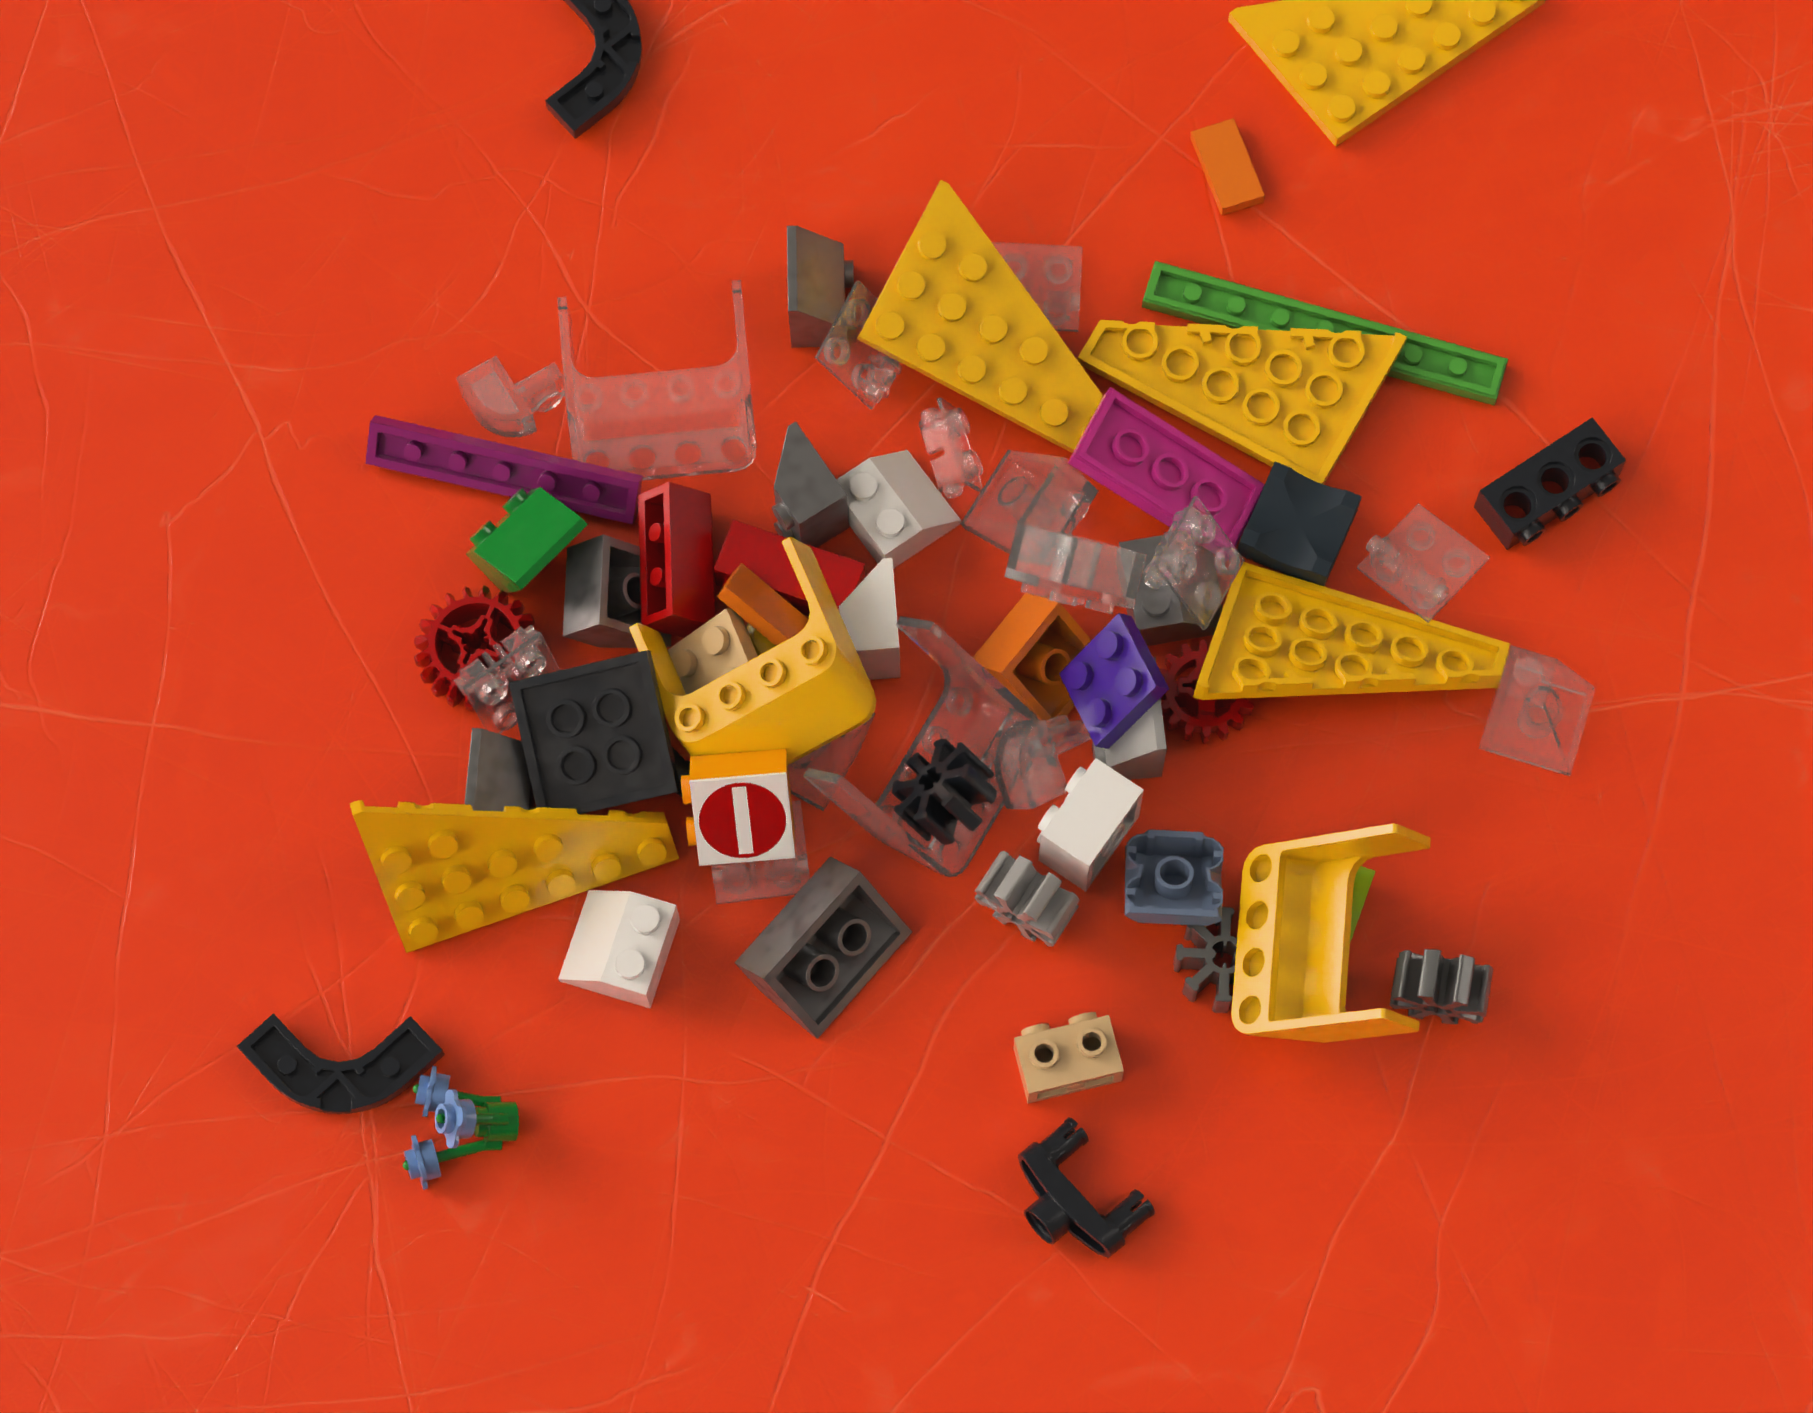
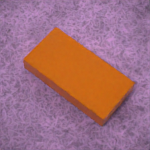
(1227, 166)
(761, 606)

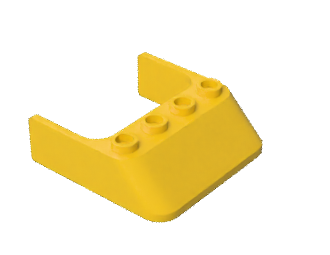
(782, 699)
(1298, 937)

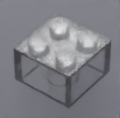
(1074, 569)

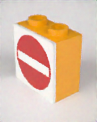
(740, 807)

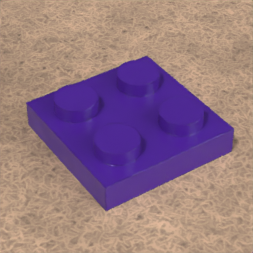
(1113, 681)

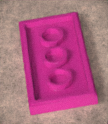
(1162, 466)

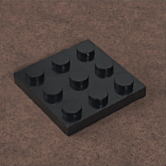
(596, 735)

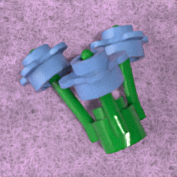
(457, 1120)

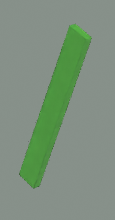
(1223, 302)

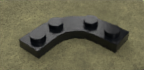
(610, 71)
(344, 1085)

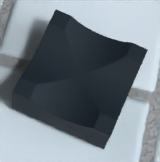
(1298, 525)

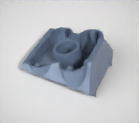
(1173, 878)

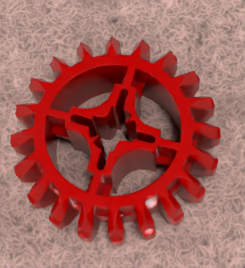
(447, 630)

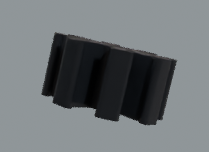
(944, 791)

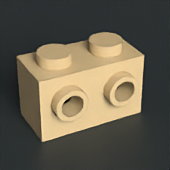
(1067, 1057)

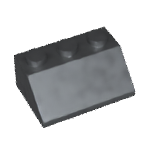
(824, 946)

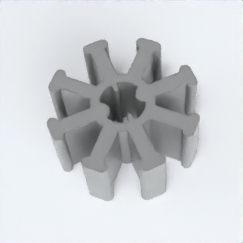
(1026, 898)

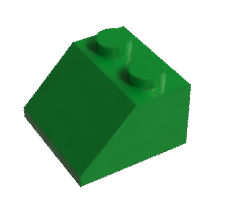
(524, 539)

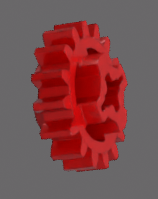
(1181, 695)

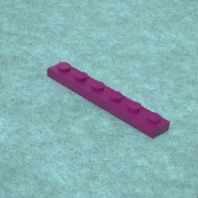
(502, 468)

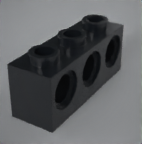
(1554, 463)

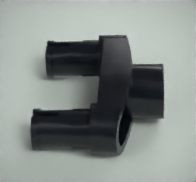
(1064, 1208)

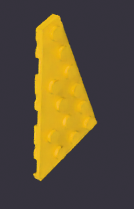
(1366, 56)
(976, 329)
(1259, 390)
(1312, 640)
(469, 868)

